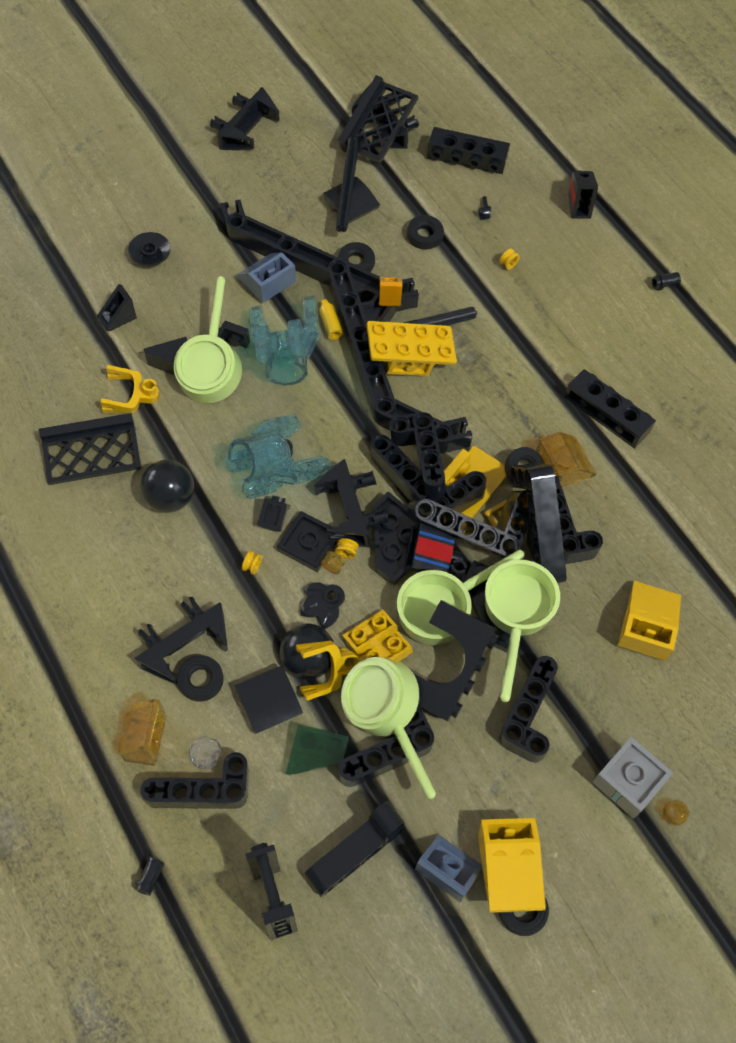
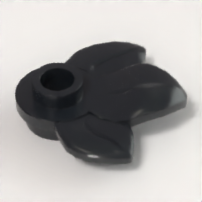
(319, 604)

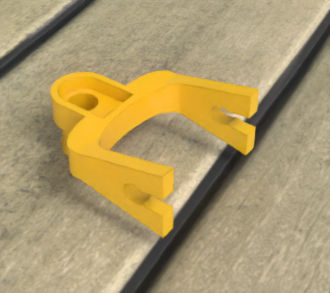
(143, 392)
(341, 663)

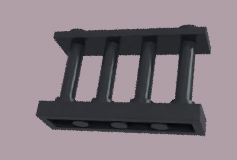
(278, 918)

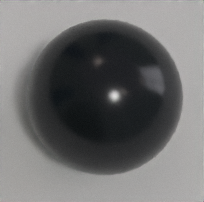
(167, 486)
(291, 659)

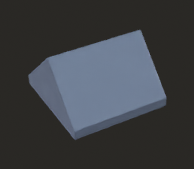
(448, 868)

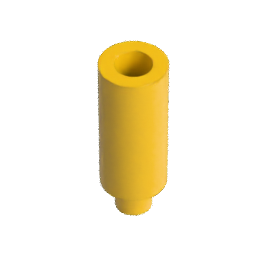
(330, 320)

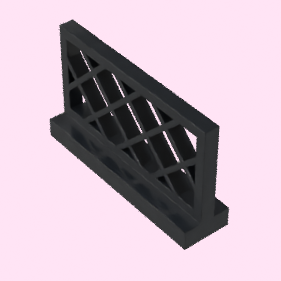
(363, 114)
(91, 430)

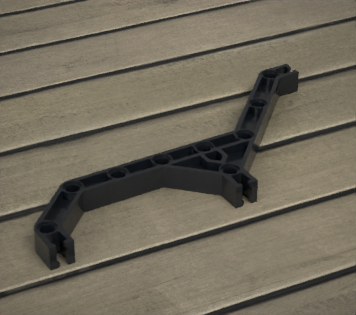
(357, 302)

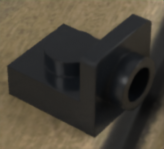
(234, 334)
(273, 513)

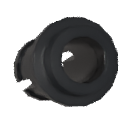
(661, 281)
(458, 569)
(150, 874)

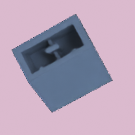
(268, 276)

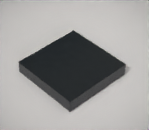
(307, 541)

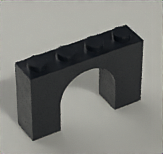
(475, 639)

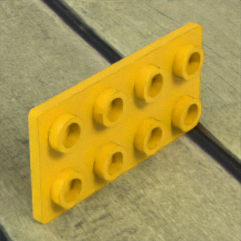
(410, 347)
(476, 461)

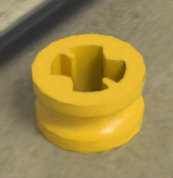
(509, 259)
(347, 548)
(252, 562)

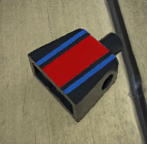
(584, 187)
(430, 550)

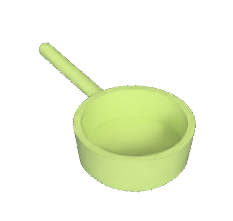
(207, 364)
(423, 592)
(521, 602)
(382, 700)

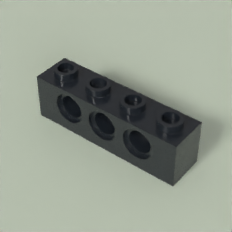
(468, 150)
(599, 405)

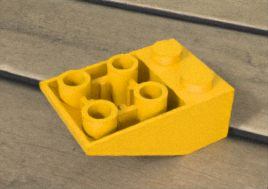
(650, 621)
(512, 864)

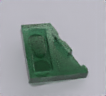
(315, 750)

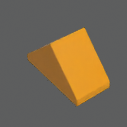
(390, 291)

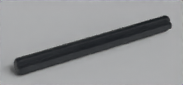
(347, 185)
(441, 319)

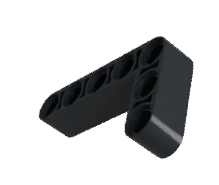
(386, 453)
(543, 514)
(475, 528)

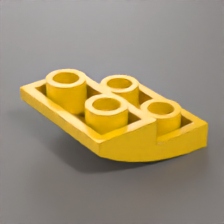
(378, 638)

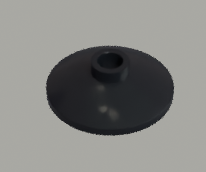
(149, 249)

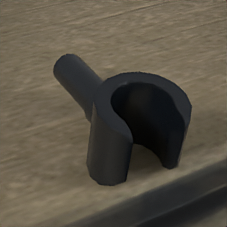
(484, 212)

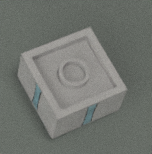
(632, 777)

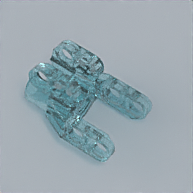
(286, 350)
(271, 458)

